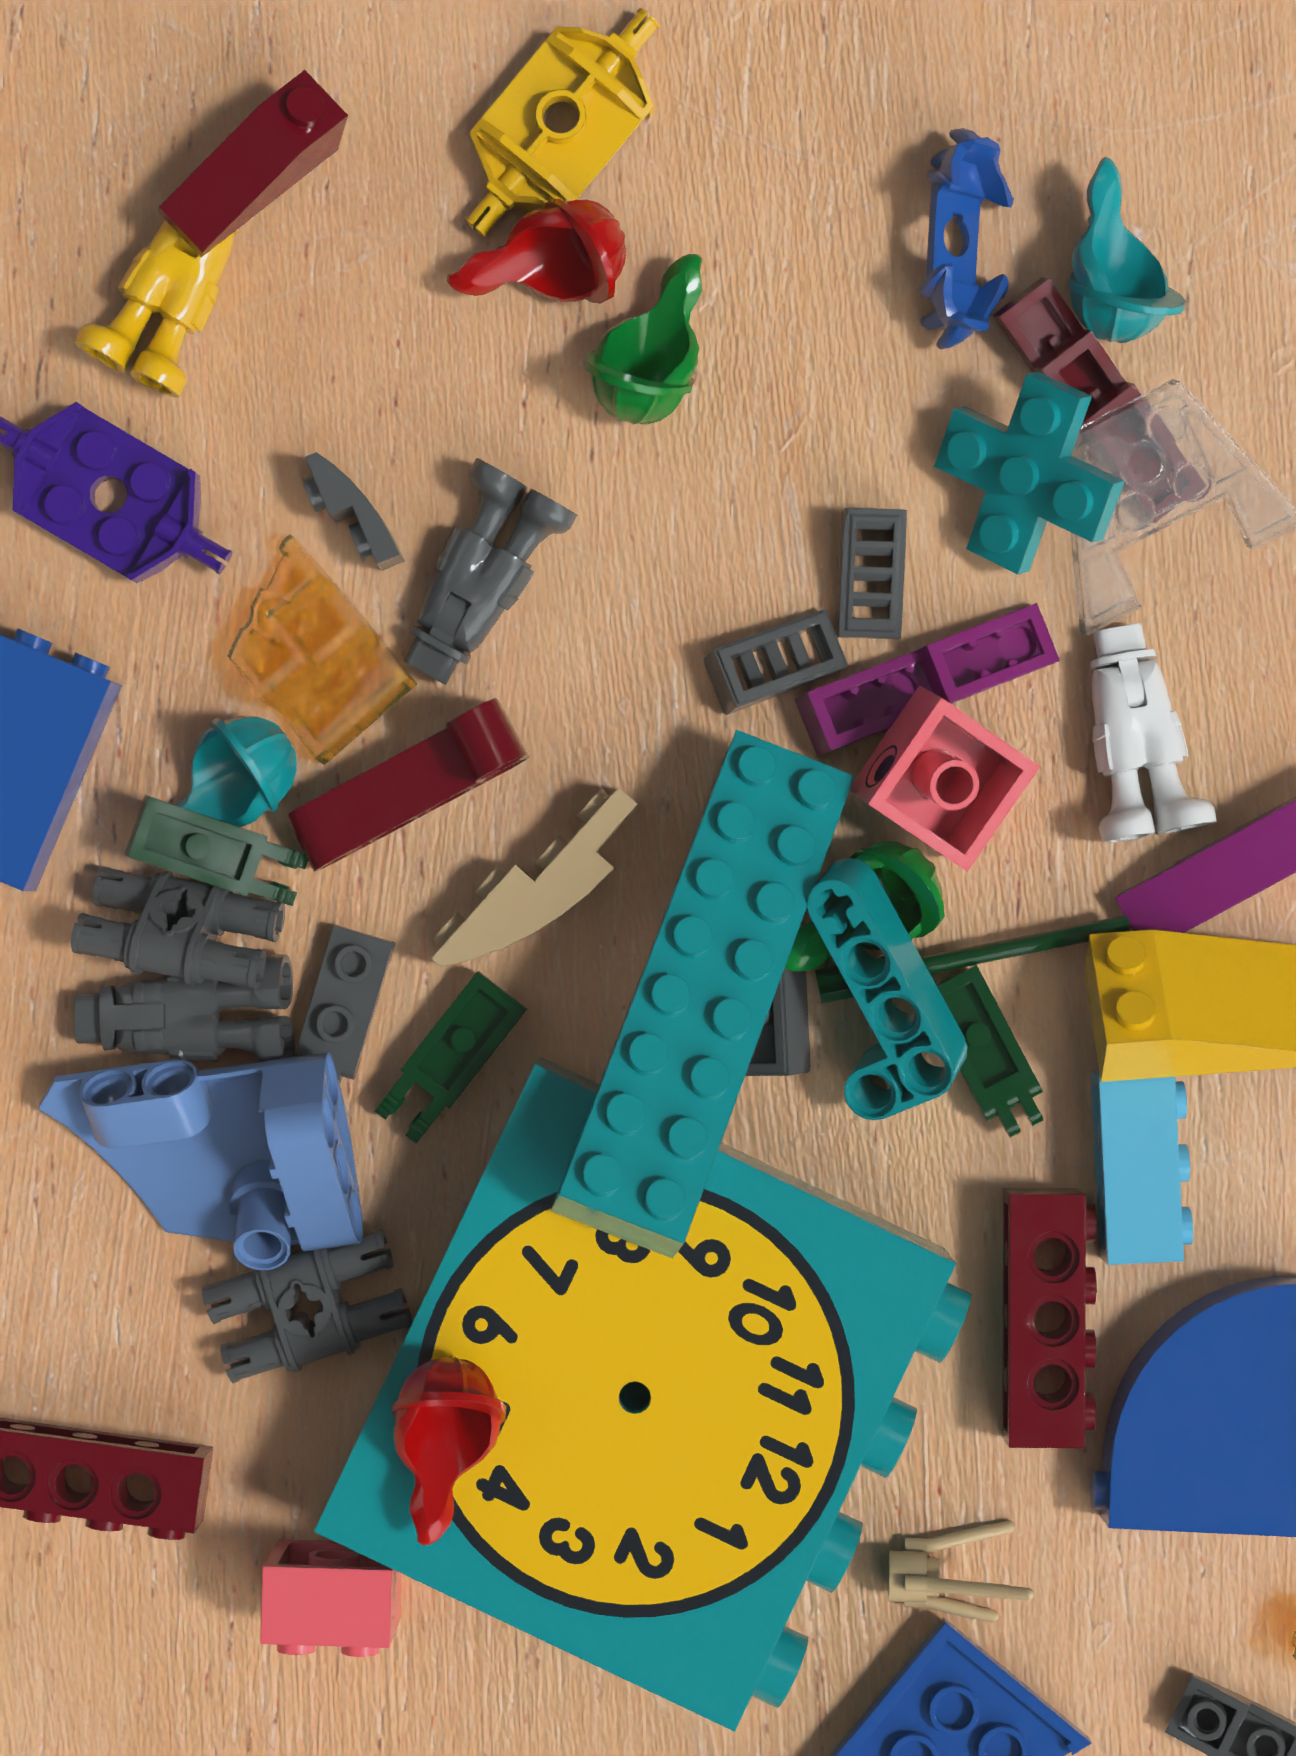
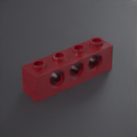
(1063, 1416)
(175, 1468)

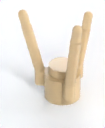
(918, 1581)

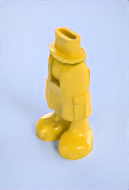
(166, 281)

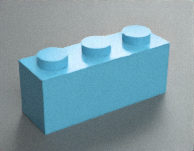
(1140, 1170)

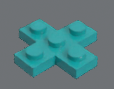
(1029, 473)

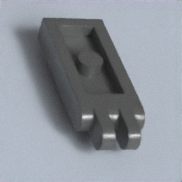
(345, 998)

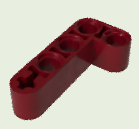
(408, 785)

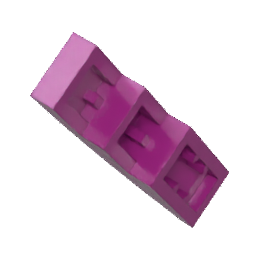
(1216, 875)

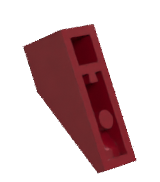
(256, 163)

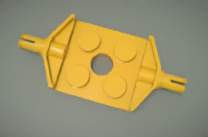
(529, 161)

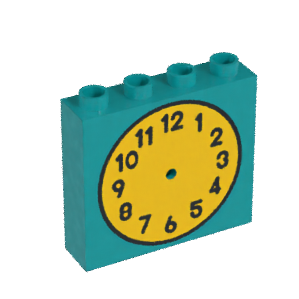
(664, 1415)

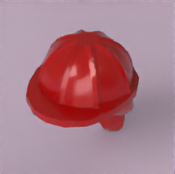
(558, 251)
(441, 1430)

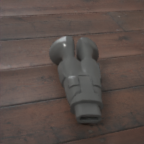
(474, 577)
(186, 1020)

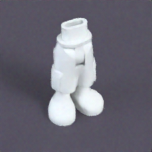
(1138, 731)

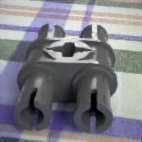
(178, 928)
(294, 1335)

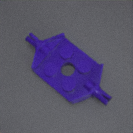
(57, 481)

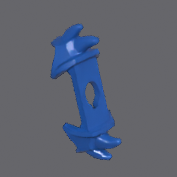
(958, 188)

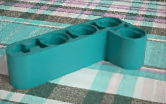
(854, 909)

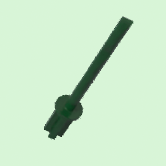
(834, 987)

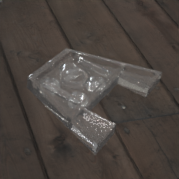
(1172, 466)

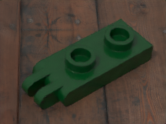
(994, 1061)

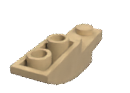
(519, 905)

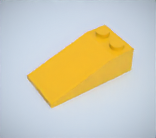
(1189, 1004)

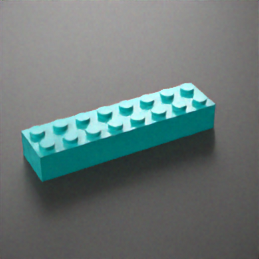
(703, 996)

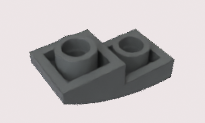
(334, 491)
(1229, 1723)

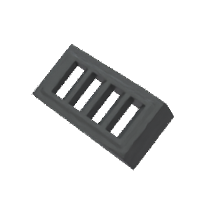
(872, 520)
(726, 681)

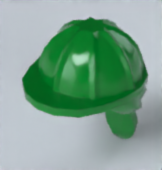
(651, 357)
(910, 886)

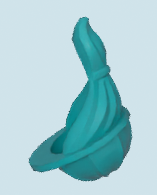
(1116, 279)
(240, 770)

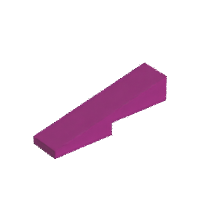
(949, 668)

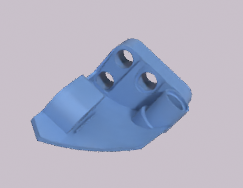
(226, 1149)

